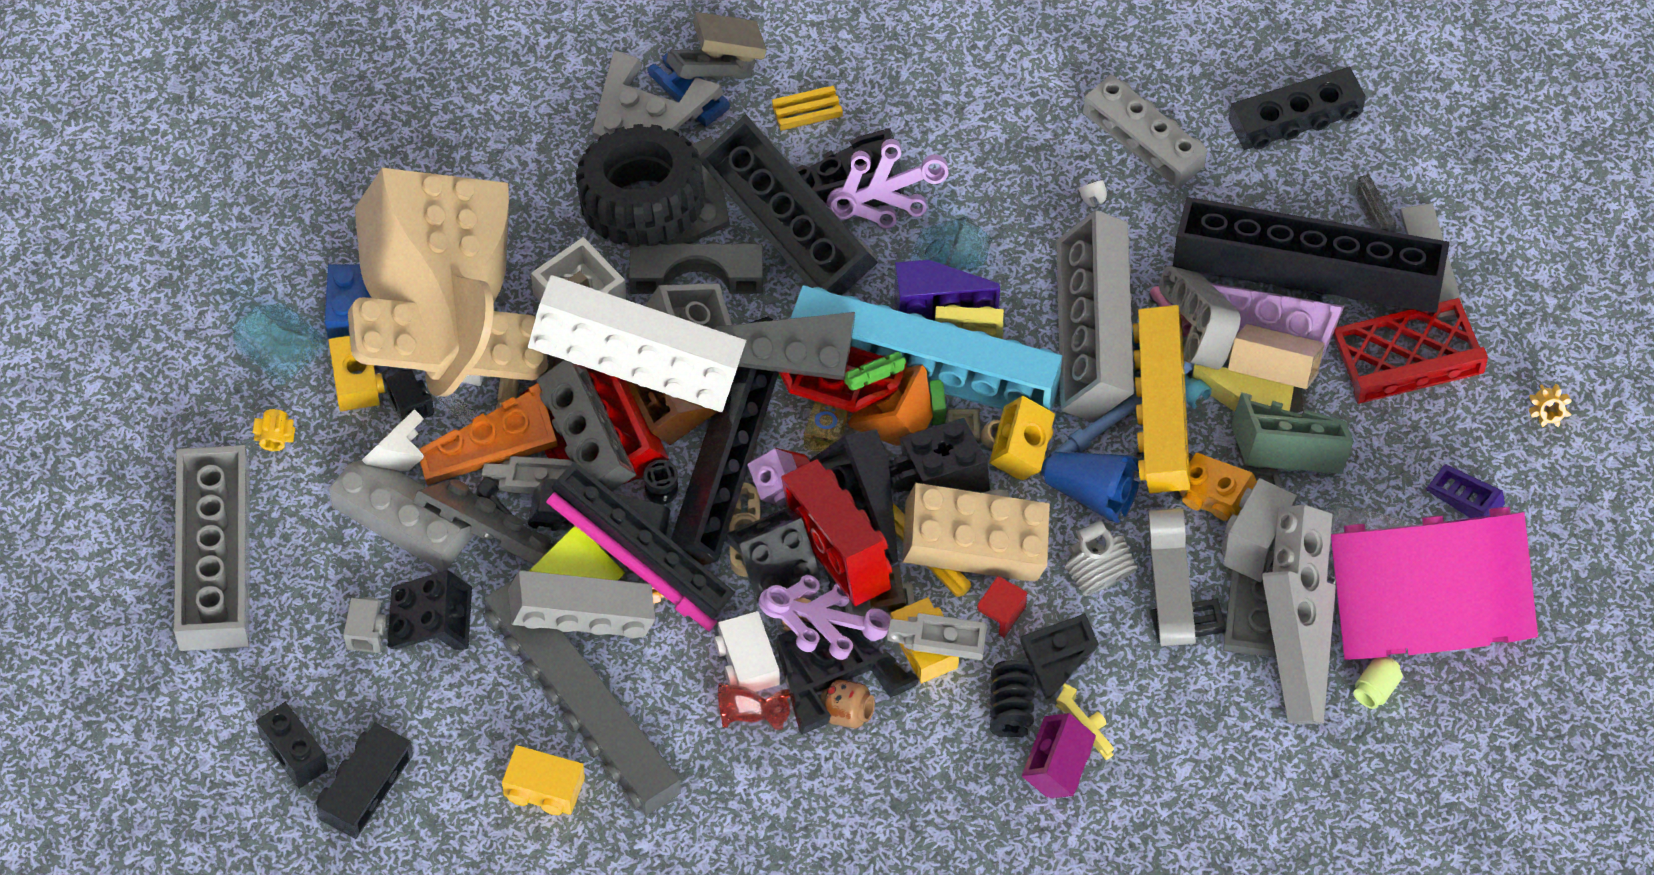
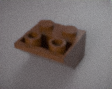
(667, 415)

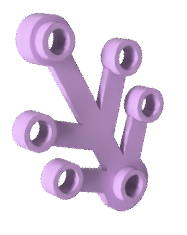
(884, 188)
(782, 604)

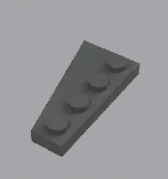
(797, 345)
(486, 520)

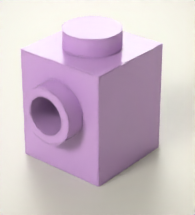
(767, 475)

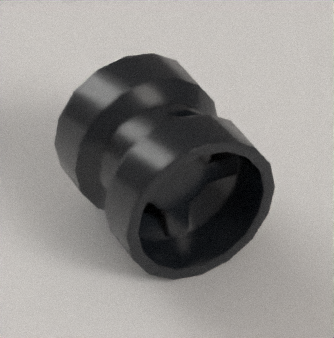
(661, 490)

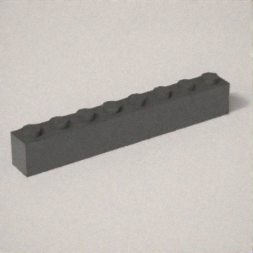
(587, 707)

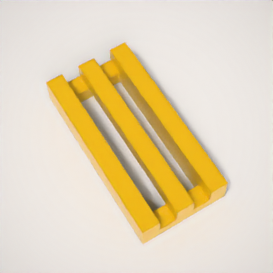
(804, 103)

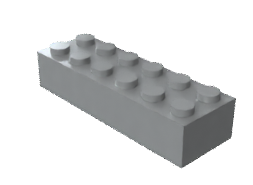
(1094, 316)
(212, 548)

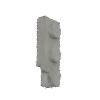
(524, 473)
(940, 635)

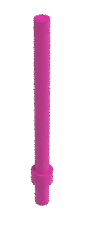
(682, 604)

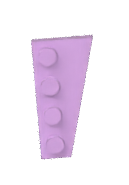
(1284, 313)

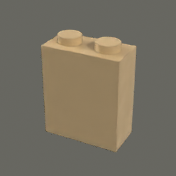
(1275, 356)

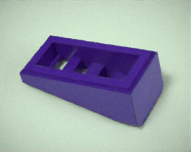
(1486, 492)

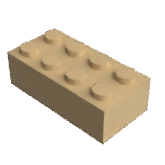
(976, 532)

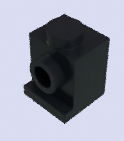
(409, 394)

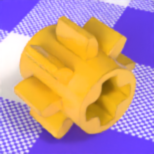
(1547, 397)
(273, 430)

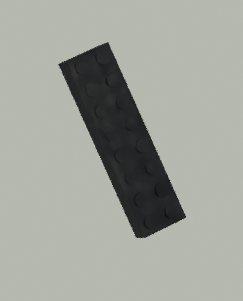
(1311, 254)

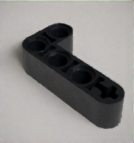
(545, 516)

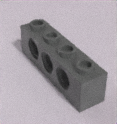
(573, 382)

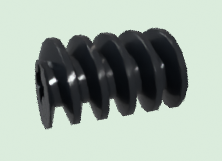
(1011, 698)

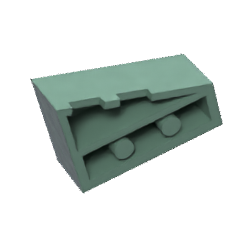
(1288, 439)

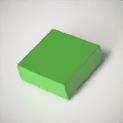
(937, 402)

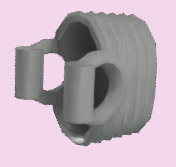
(1099, 570)

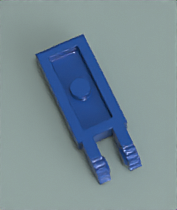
(677, 87)

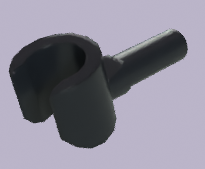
(488, 488)

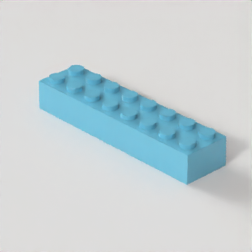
(965, 360)

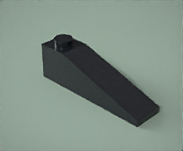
(834, 168)
(864, 471)

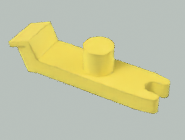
(1096, 721)

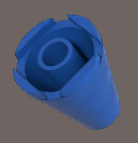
(1094, 480)

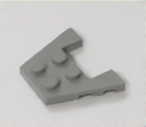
(628, 106)

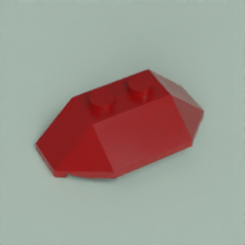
(836, 392)

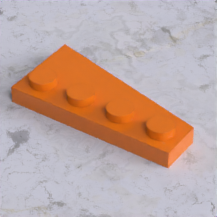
(512, 430)

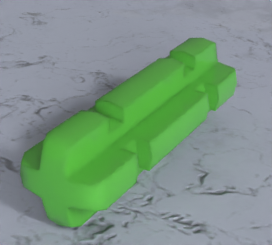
(875, 371)

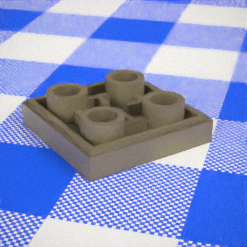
(729, 36)

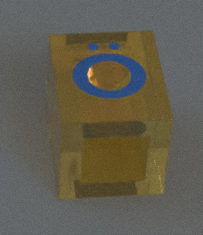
(824, 426)

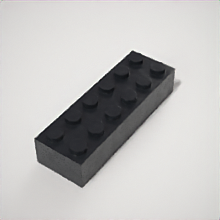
(786, 209)

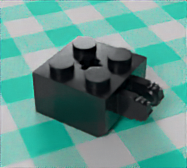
(941, 458)

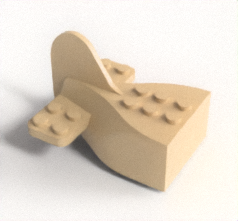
(433, 271)

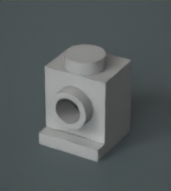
(364, 625)

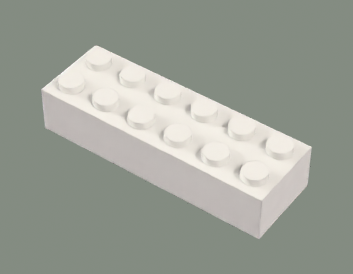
(636, 343)

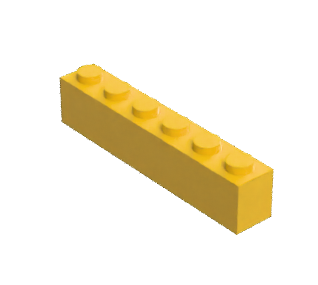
(1163, 400)

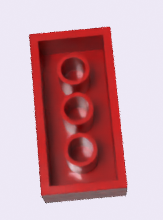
(839, 532)

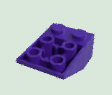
(929, 284)

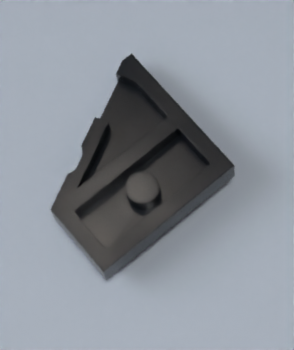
(1059, 651)

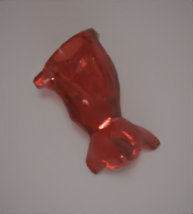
(743, 704)

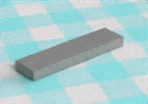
(1423, 222)

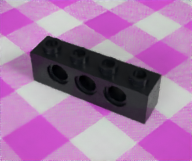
(1308, 97)

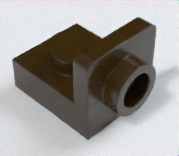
(893, 598)

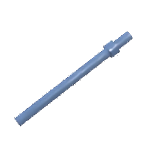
(1082, 439)

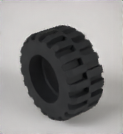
(646, 213)

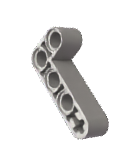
(1209, 312)
(1171, 577)

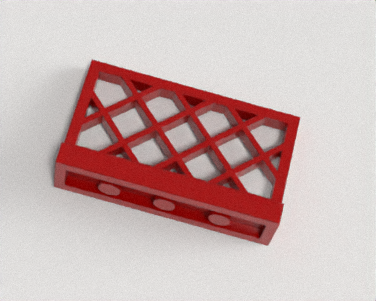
(1424, 371)

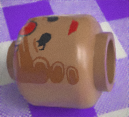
(848, 703)

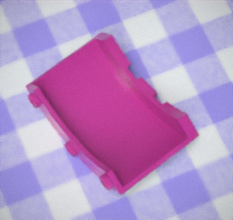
(1434, 585)

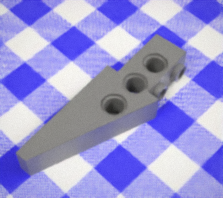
(1302, 609)

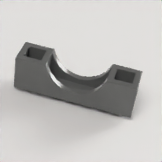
(734, 264)

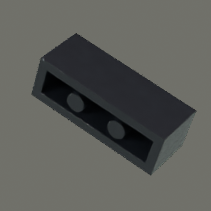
(364, 780)

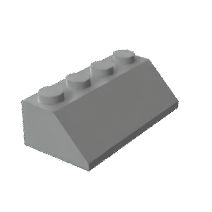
(385, 505)

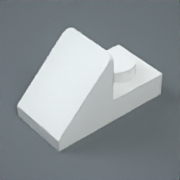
(396, 449)

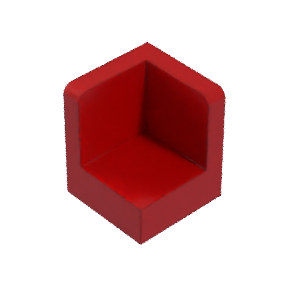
(1003, 603)

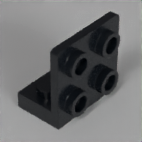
(775, 551)
(429, 610)

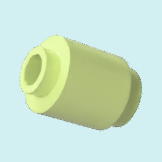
(1377, 682)

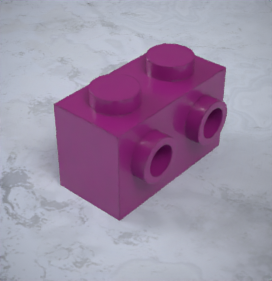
(1059, 755)

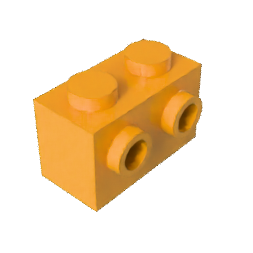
(1216, 486)

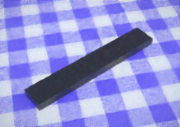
(643, 540)

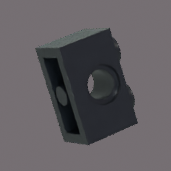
(292, 745)

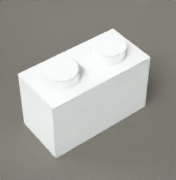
(747, 652)

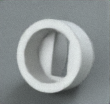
(1093, 190)

